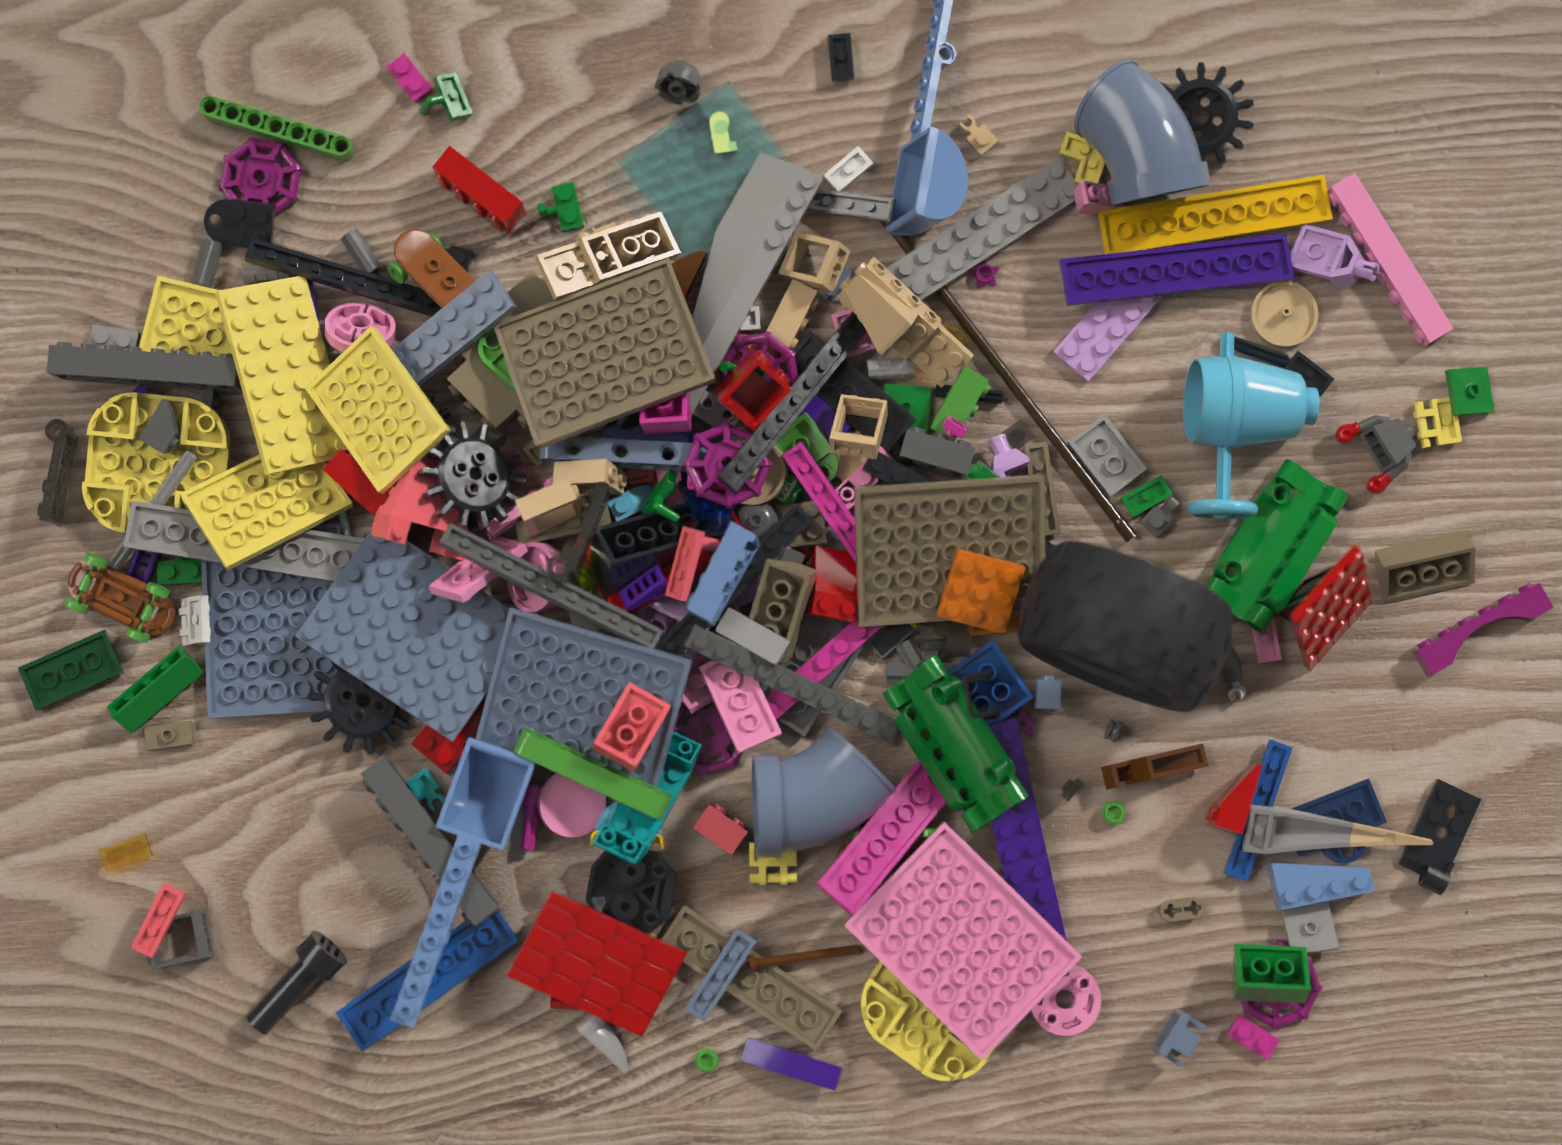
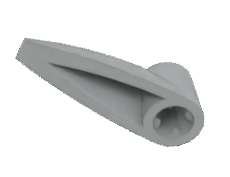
(604, 1040)

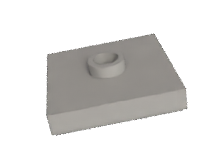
(1310, 927)

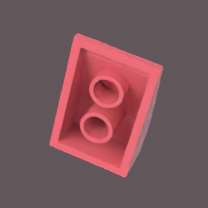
(631, 727)

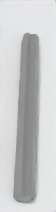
(159, 498)

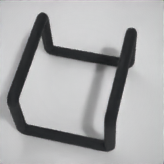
(973, 678)

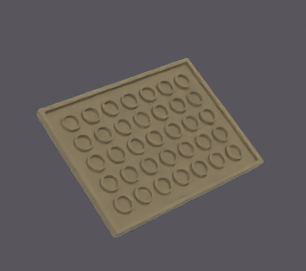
(603, 353)
(913, 530)

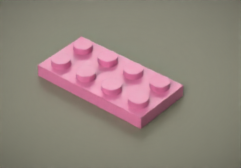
(468, 578)
(740, 706)

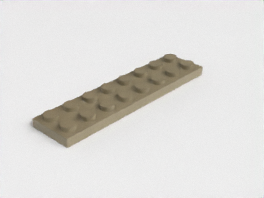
(766, 990)

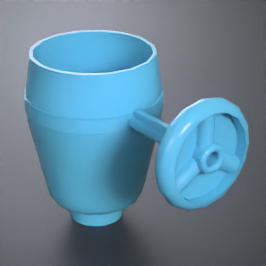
(1241, 408)

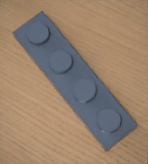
(720, 975)

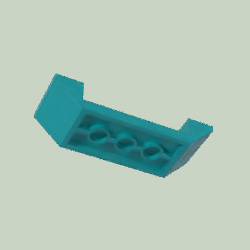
(632, 831)

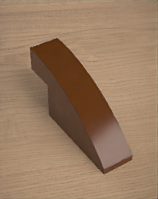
(687, 270)
(1154, 766)

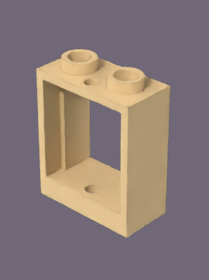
(827, 276)
(858, 444)
(589, 473)
(550, 507)

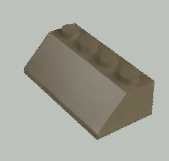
(1425, 566)
(783, 599)

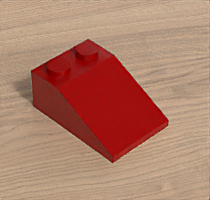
(834, 587)
(1232, 807)

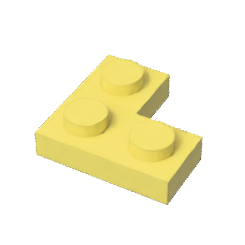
(1090, 160)

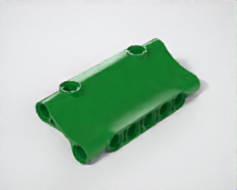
(1276, 545)
(961, 744)

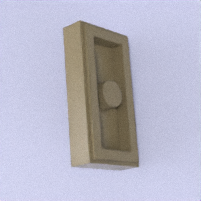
(169, 735)

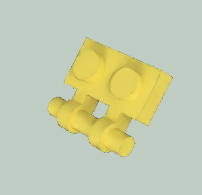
(1445, 425)
(787, 859)

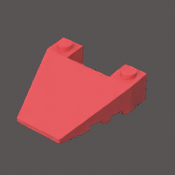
(408, 506)

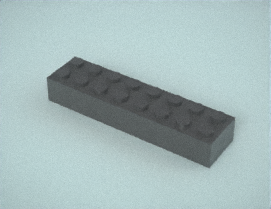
(143, 367)
(422, 835)

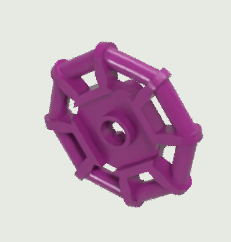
(263, 163)
(767, 340)
(712, 465)
(709, 747)
(1301, 1013)

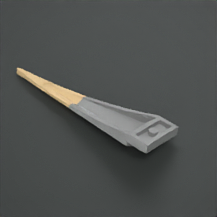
(1288, 830)

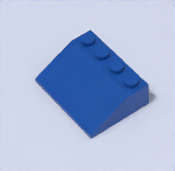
(1005, 688)

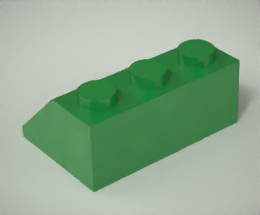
(1270, 973)

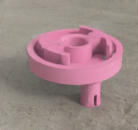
(343, 331)
(538, 555)
(1054, 1018)

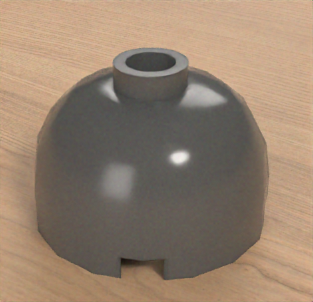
(678, 82)
(757, 518)

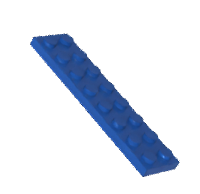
(466, 952)

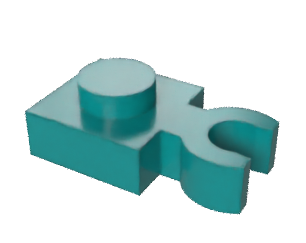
(424, 787)

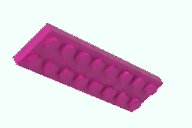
(882, 841)

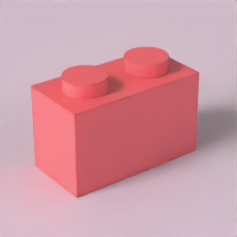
(721, 829)

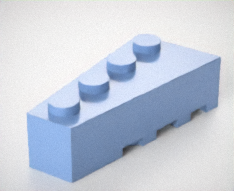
(723, 574)
(1309, 884)

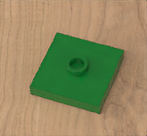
(1469, 391)
(914, 400)

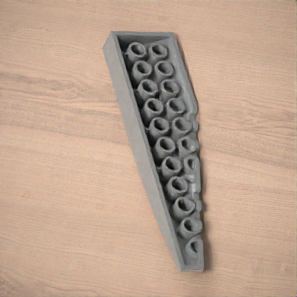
(748, 250)

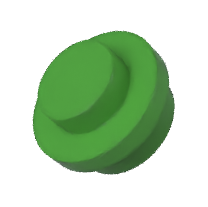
(1113, 812)
(706, 1060)

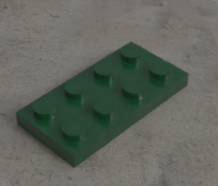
(71, 670)

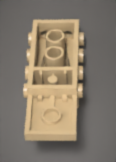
(607, 255)
(901, 320)

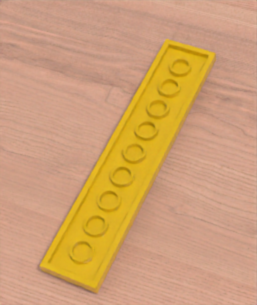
(1215, 215)

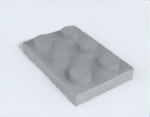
(1107, 455)

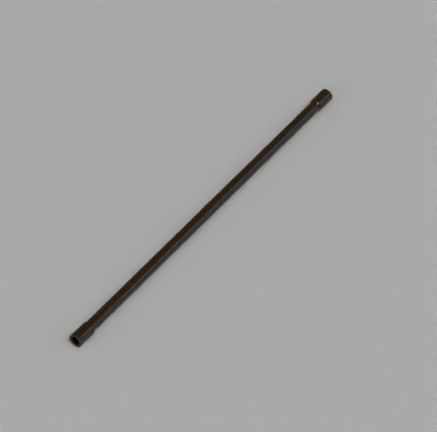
(1033, 410)

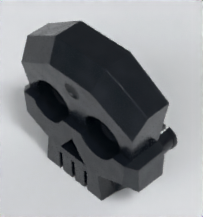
(612, 885)

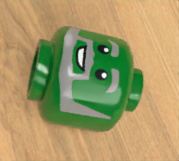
(791, 490)

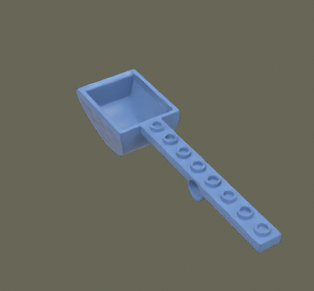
(930, 167)
(480, 811)

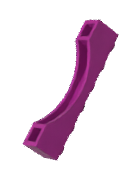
(1441, 652)

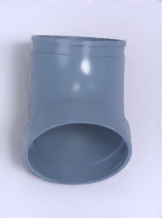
(1140, 135)
(813, 795)

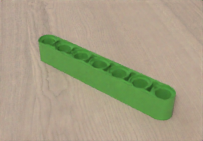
(268, 121)
(592, 773)

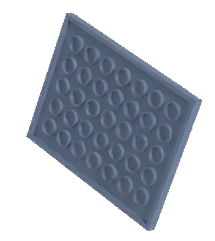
(402, 639)
(253, 652)
(569, 682)

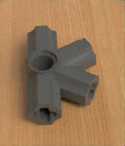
(912, 659)

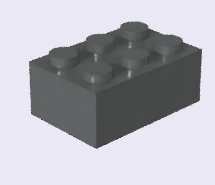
(936, 453)

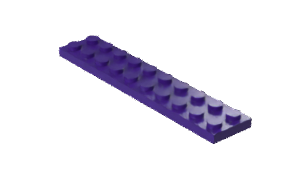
(1176, 270)
(1021, 839)

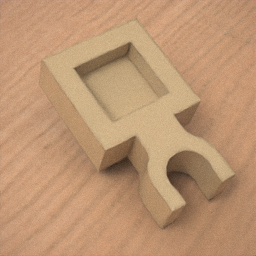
(979, 138)

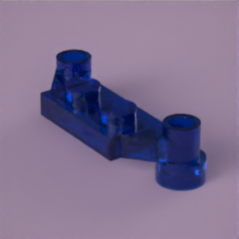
(704, 508)

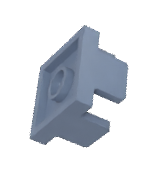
(1178, 1036)

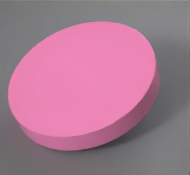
(569, 806)

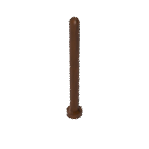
(754, 963)

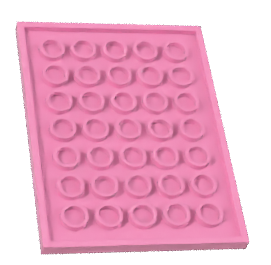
(963, 941)

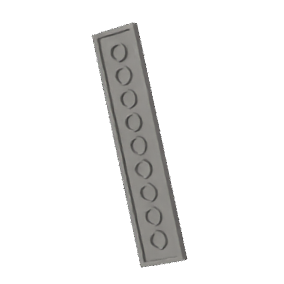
(986, 230)
(177, 534)

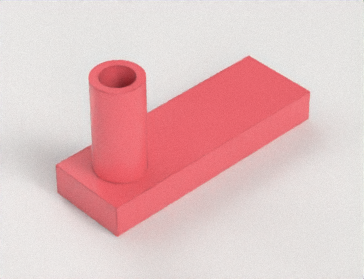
(685, 561)
(158, 920)

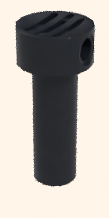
(317, 959)

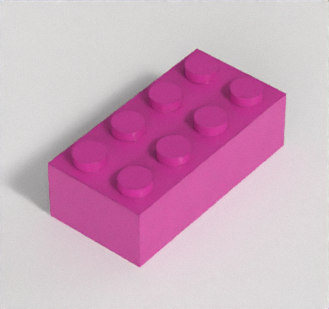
(668, 416)

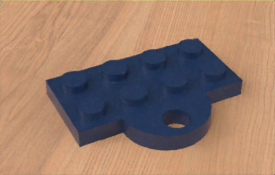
(1352, 804)

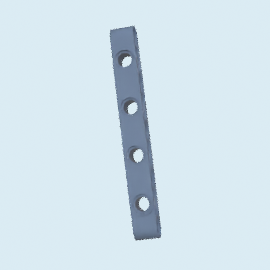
(641, 453)

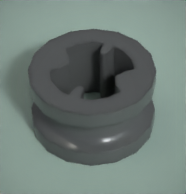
(1112, 730)

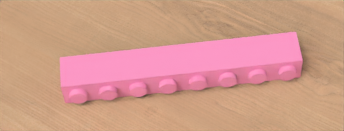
(1395, 267)

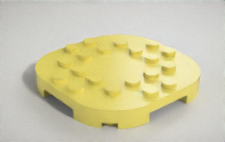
(129, 470)
(912, 1030)

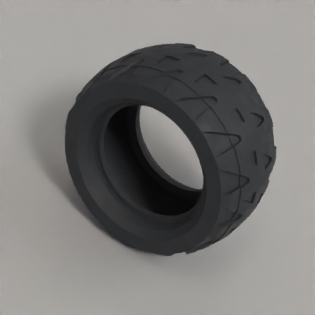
(1126, 625)

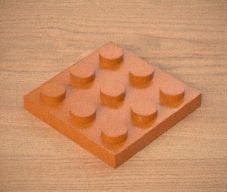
(980, 590)

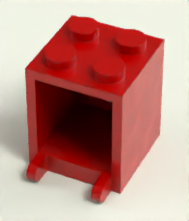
(749, 393)

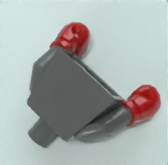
(1388, 444)

